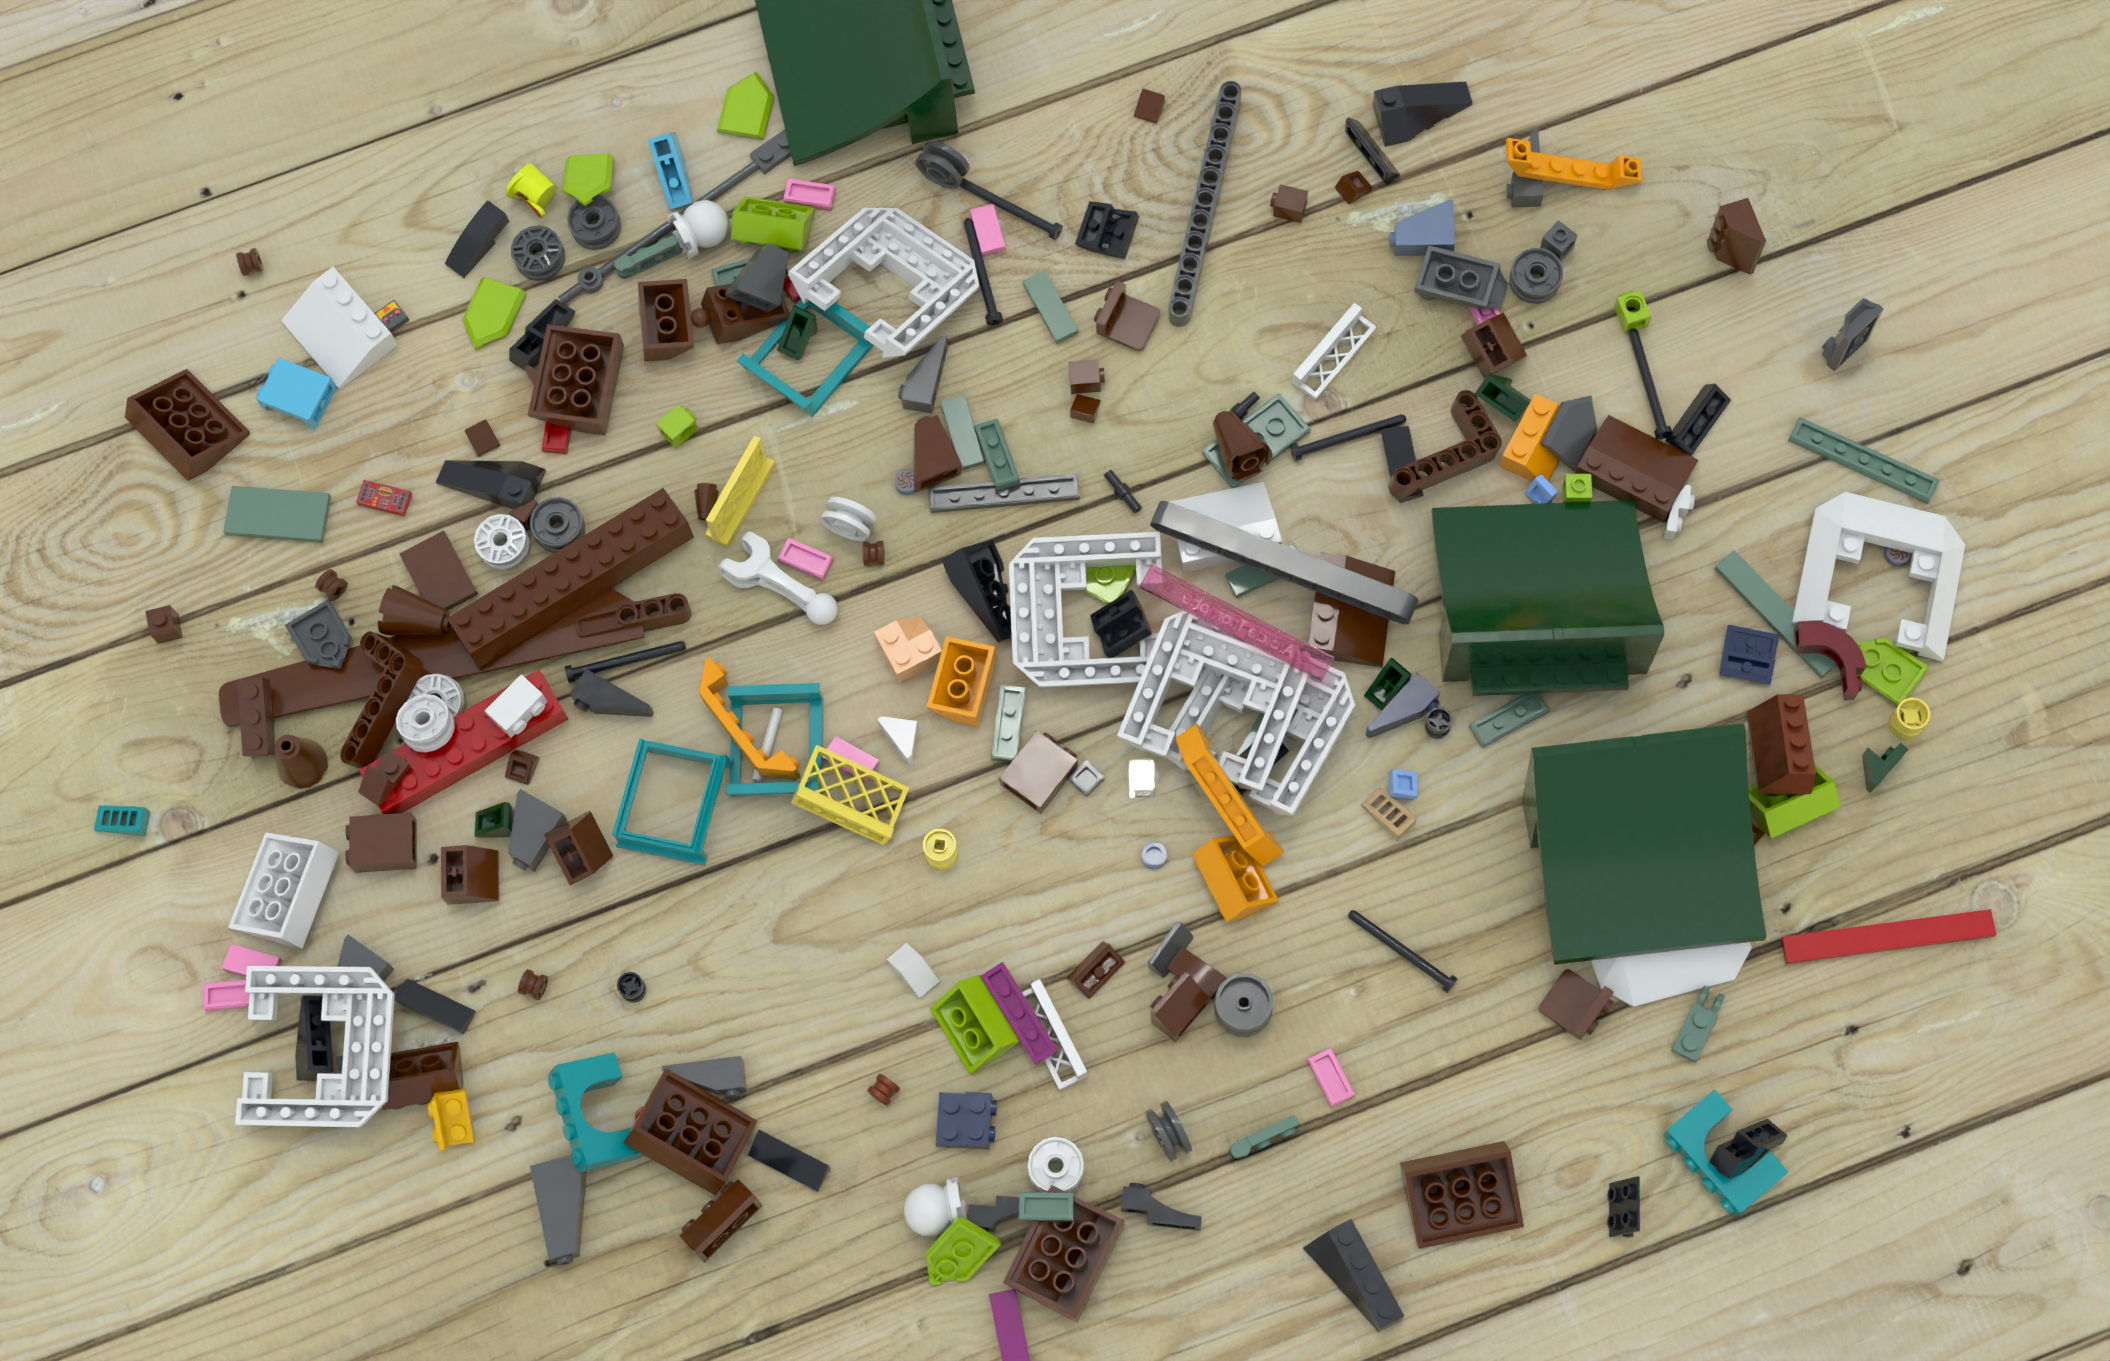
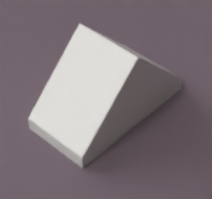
(902, 735)
(913, 970)

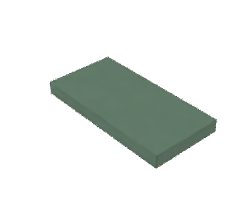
(1275, 424)
(277, 514)

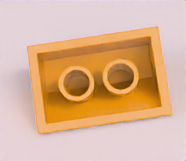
(1524, 452)
(962, 680)
(1234, 878)

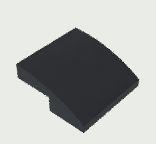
(1107, 230)
(1120, 624)

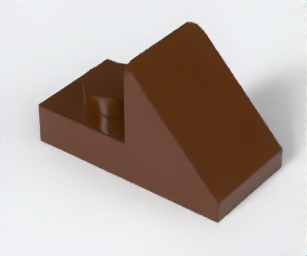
(382, 779)

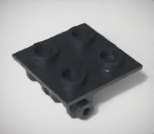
(1624, 1207)

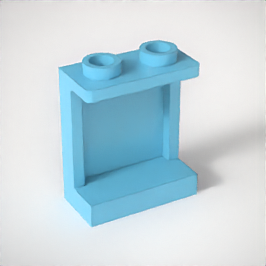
(296, 392)

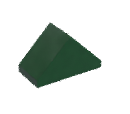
(1387, 684)
(494, 821)

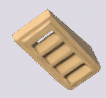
(1396, 832)

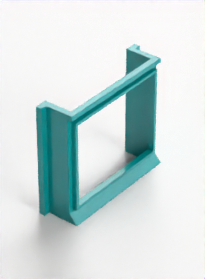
(842, 319)
(776, 694)
(661, 847)

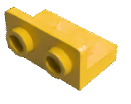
(451, 1118)

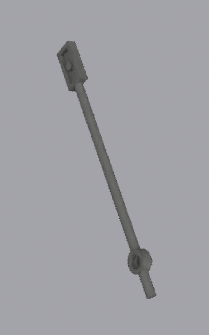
(764, 158)

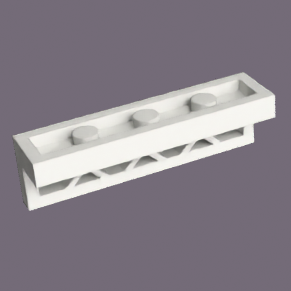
(1326, 347)
(1062, 1036)

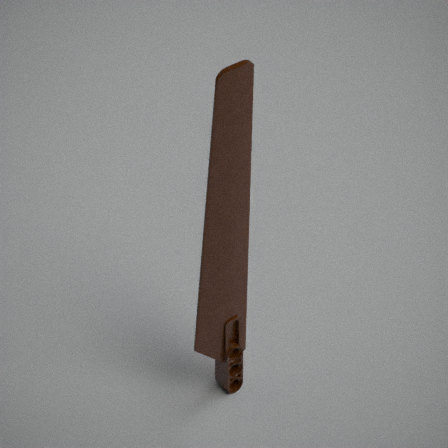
(589, 627)

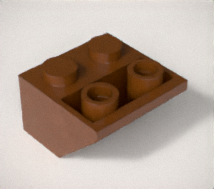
(1493, 345)
(579, 847)
(469, 874)
(1178, 1006)

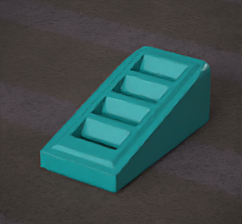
(140, 824)

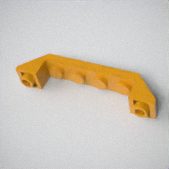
(1572, 171)
(779, 764)
(1225, 797)

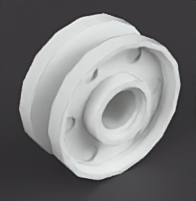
(848, 519)
(498, 528)
(444, 686)
(413, 727)
(1055, 1150)

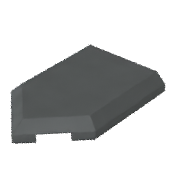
(1571, 431)
(321, 636)

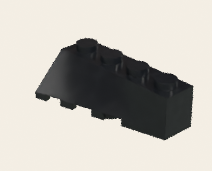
(1352, 1268)

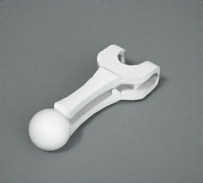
(762, 571)

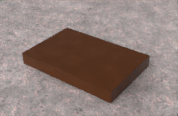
(438, 572)

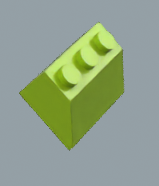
(772, 223)
(1783, 812)
(974, 1023)

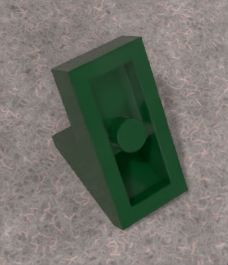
(797, 332)
(1500, 395)
(1877, 768)

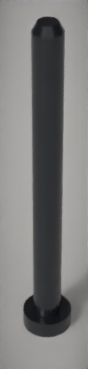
(1053, 230)
(993, 317)
(1662, 431)
(1298, 451)
(573, 673)
(1415, 959)

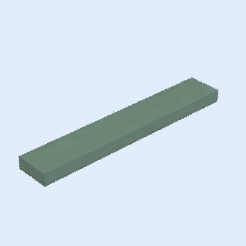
(1863, 460)
(1768, 606)

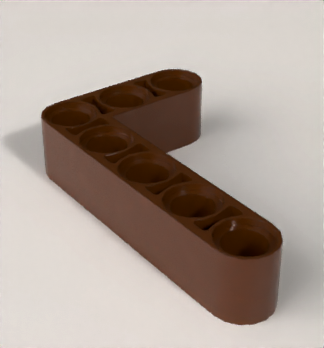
(1453, 455)
(386, 699)

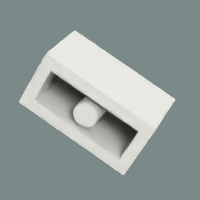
(516, 706)

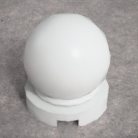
(702, 226)
(934, 1208)

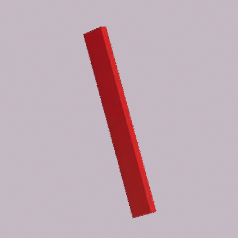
(1888, 936)

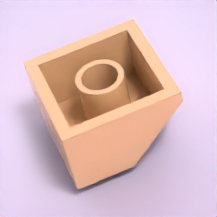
(908, 647)

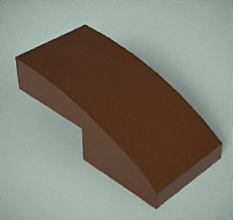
(1201, 972)

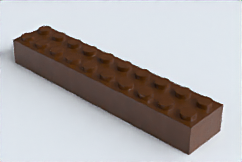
(570, 577)

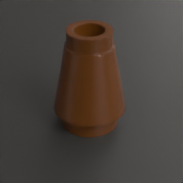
(705, 498)

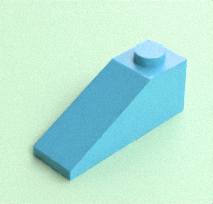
(671, 169)

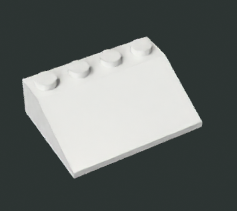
(338, 328)
(1240, 507)
(284, 889)

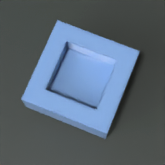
(1541, 491)
(1403, 784)

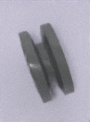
(942, 164)
(595, 235)
(539, 266)
(1530, 288)
(552, 511)
(1168, 1131)

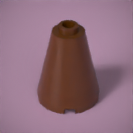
(1240, 446)
(410, 614)
(300, 761)

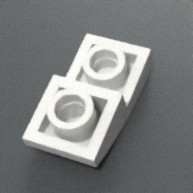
(1679, 510)

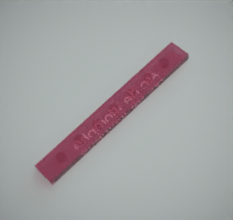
(1237, 622)

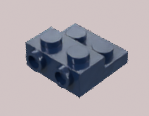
(965, 1120)

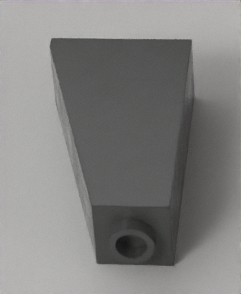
(561, 1206)

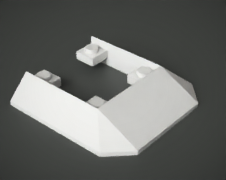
(889, 237)
(1839, 533)
(1036, 585)
(1179, 655)
(1317, 722)
(1669, 974)
(348, 996)

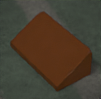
(1095, 969)

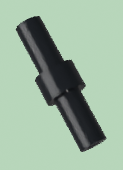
(1240, 409)
(1122, 491)

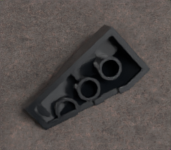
(1411, 109)
(498, 482)
(978, 579)

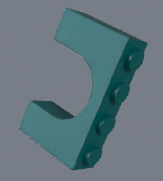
(1688, 1139)
(589, 1146)

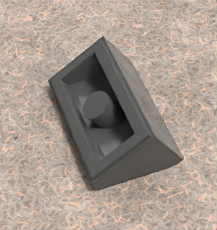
(1177, 937)

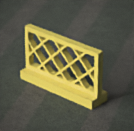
(739, 493)
(847, 815)

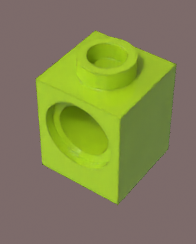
(1632, 319)
(677, 425)
(1577, 488)

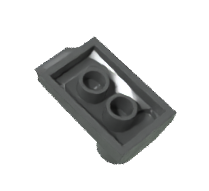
(1461, 279)
(1853, 334)

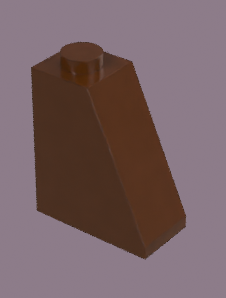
(933, 454)

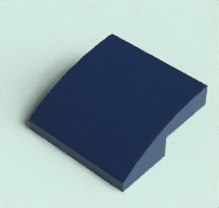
(1748, 654)

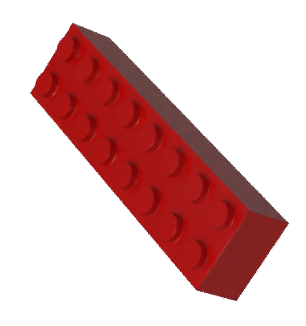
(472, 746)

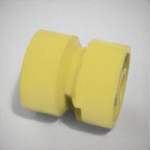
(1909, 718)
(940, 849)

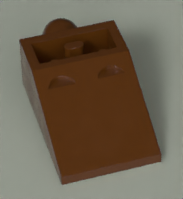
(733, 319)

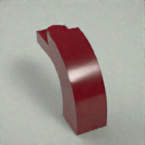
(1838, 646)

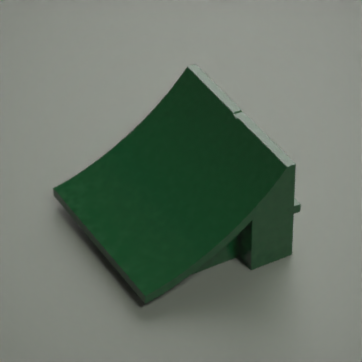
(863, 69)
(1544, 597)
(1645, 843)

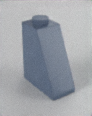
(1425, 228)

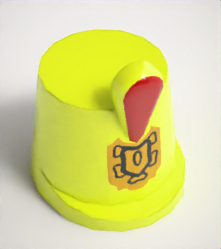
(532, 188)

